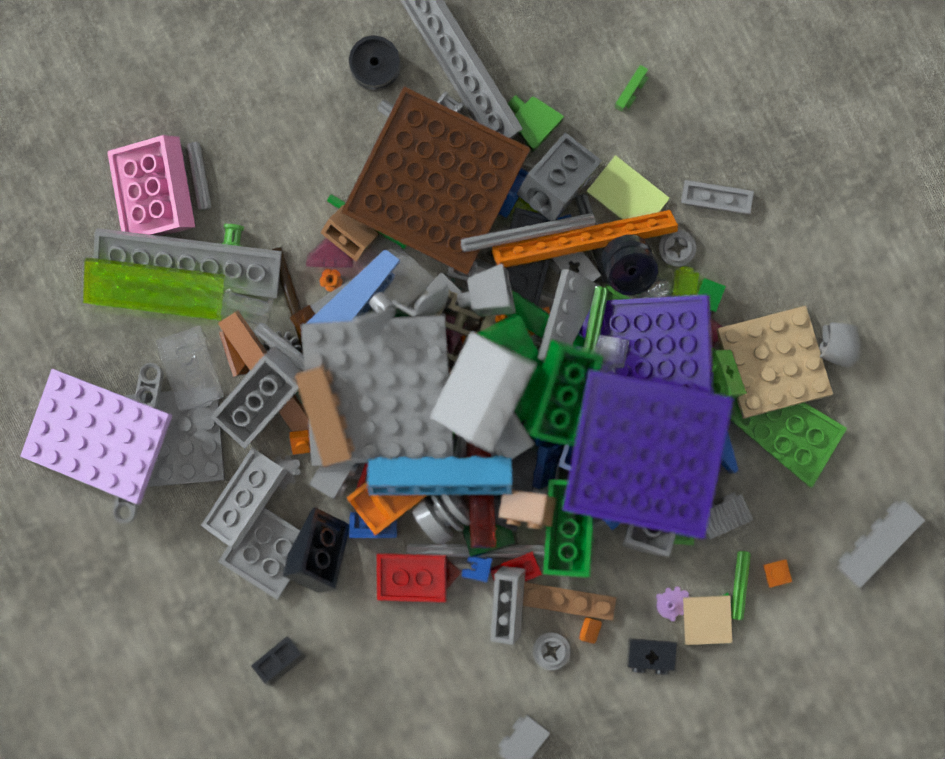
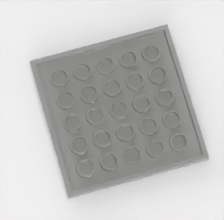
(385, 385)

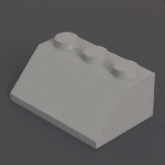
(513, 439)

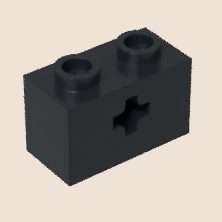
(663, 649)

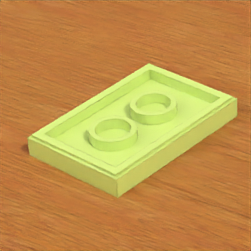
(626, 191)

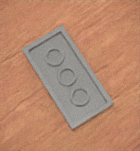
(244, 498)

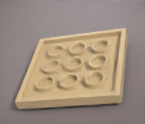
(776, 361)

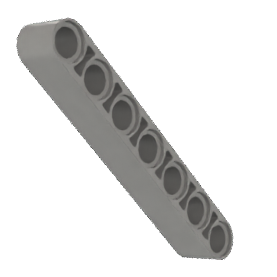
(142, 386)

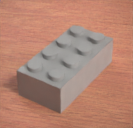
(258, 397)

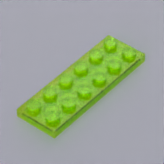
(153, 288)

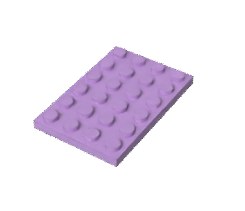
(96, 436)

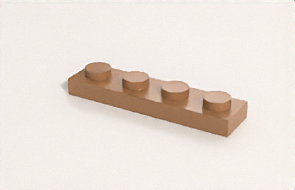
(569, 601)

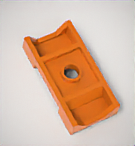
(381, 510)

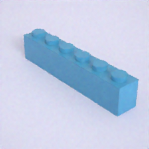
(439, 476)

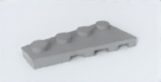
(569, 309)

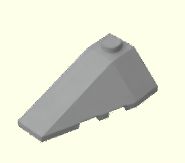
(649, 540)

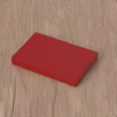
(411, 577)

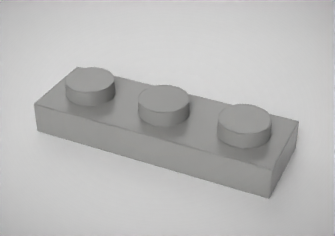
(717, 197)

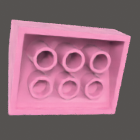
(151, 187)

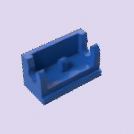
(359, 529)
(482, 569)

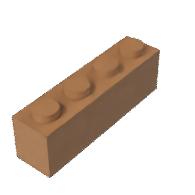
(324, 415)

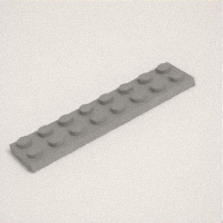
(462, 65)
(245, 268)

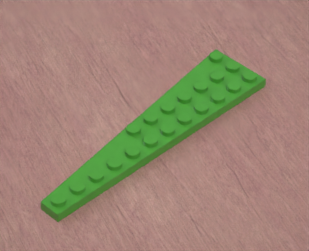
(793, 435)

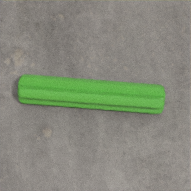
(596, 317)
(740, 585)

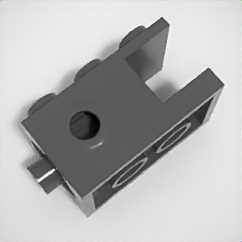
(558, 177)

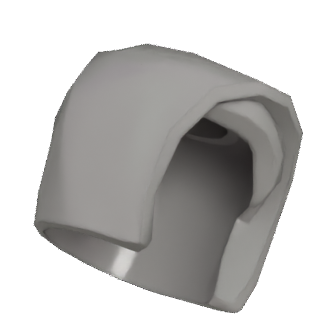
(840, 344)

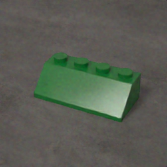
(568, 539)

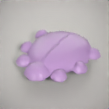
(671, 603)

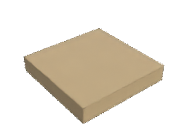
(707, 619)

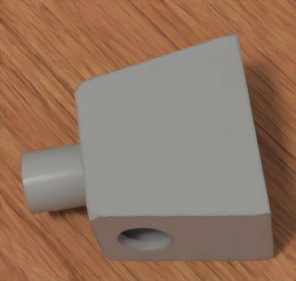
(489, 293)

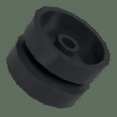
(371, 49)
(629, 265)

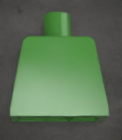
(536, 120)

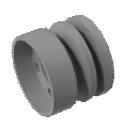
(442, 514)

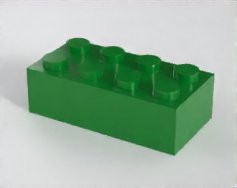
(514, 336)
(561, 392)

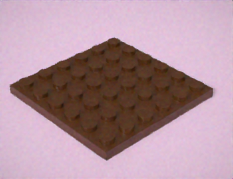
(435, 179)

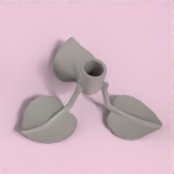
(384, 308)

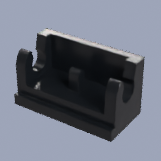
(278, 661)

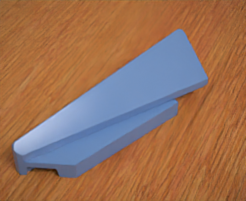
(355, 297)

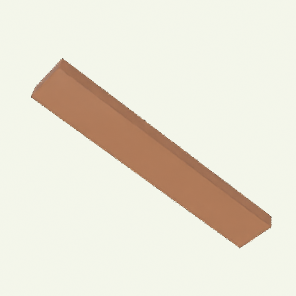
(251, 352)

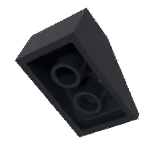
(317, 552)

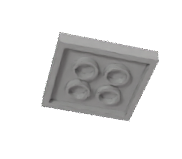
(263, 553)

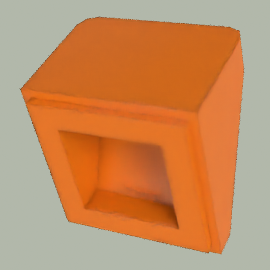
(590, 630)

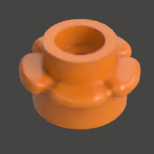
(324, 280)

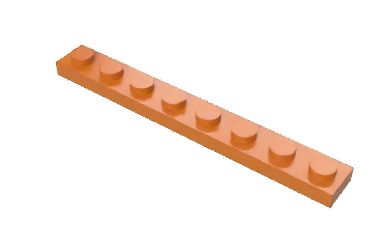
(583, 238)

